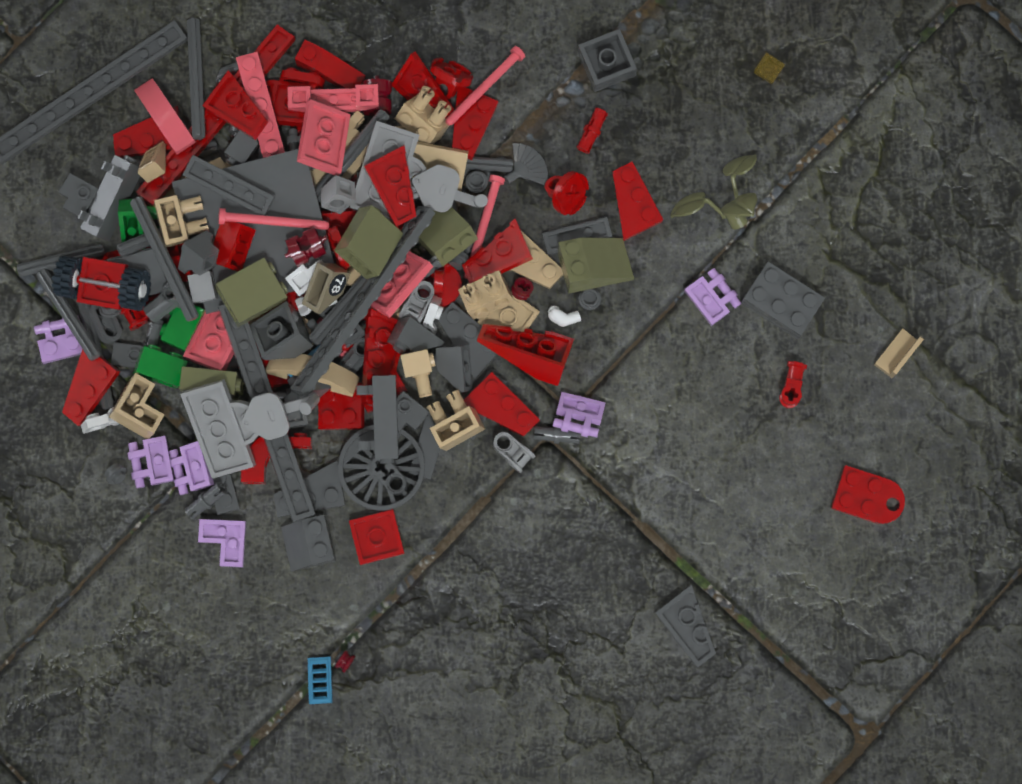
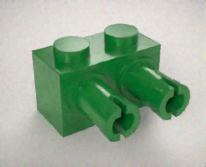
(128, 221)

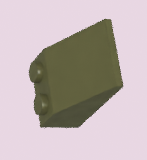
(593, 263)

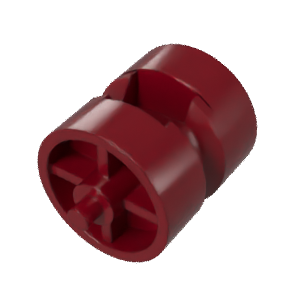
(384, 90)
(306, 246)

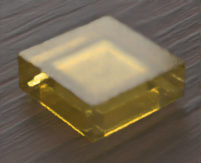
(769, 68)

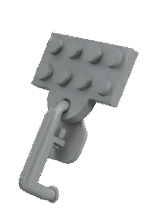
(433, 186)
(229, 426)

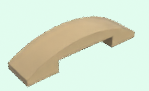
(340, 378)

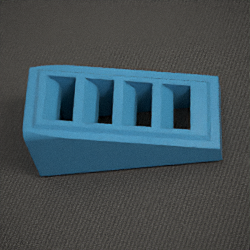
(311, 680)

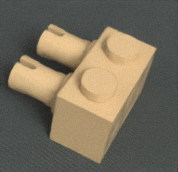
(422, 118)
(170, 219)
(486, 295)
(419, 365)
(458, 427)

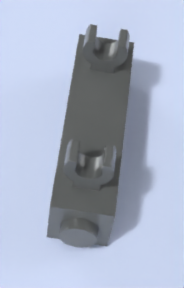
(116, 185)
(385, 418)

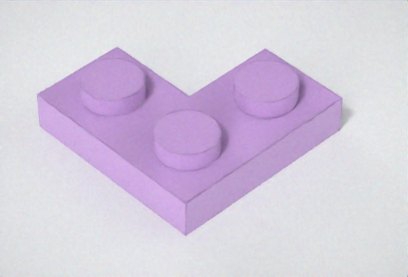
(230, 536)

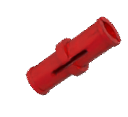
(592, 130)

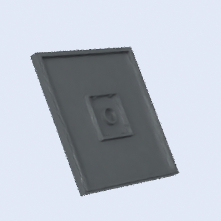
(294, 198)

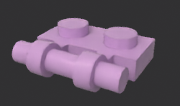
(707, 300)
(57, 347)
(580, 409)
(157, 459)
(195, 467)

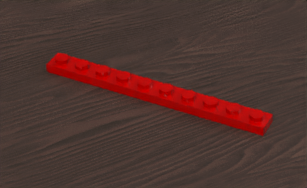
(269, 53)

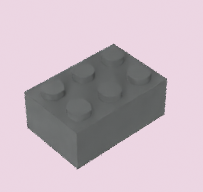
(783, 300)

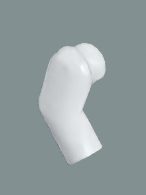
(561, 318)

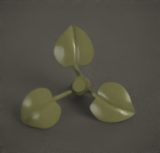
(733, 211)

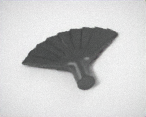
(527, 165)

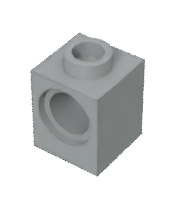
(338, 194)
(202, 287)

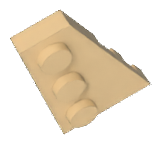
(540, 269)

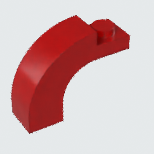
(257, 474)

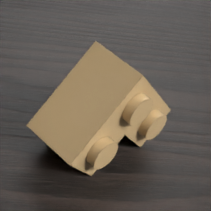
(131, 408)

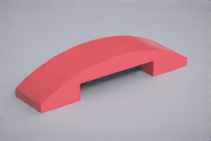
(346, 100)
(164, 116)

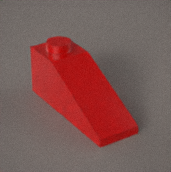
(331, 68)

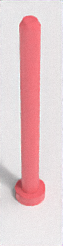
(516, 54)
(486, 215)
(270, 220)

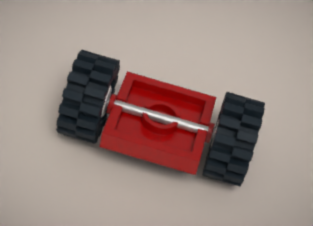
(101, 283)

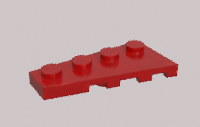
(379, 355)

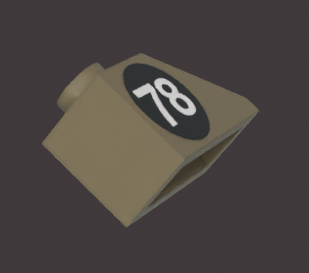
(325, 286)

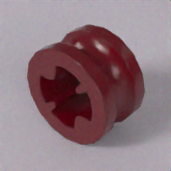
(518, 292)
(345, 661)

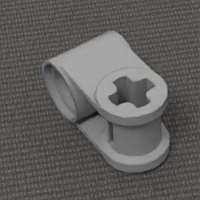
(417, 306)
(513, 452)

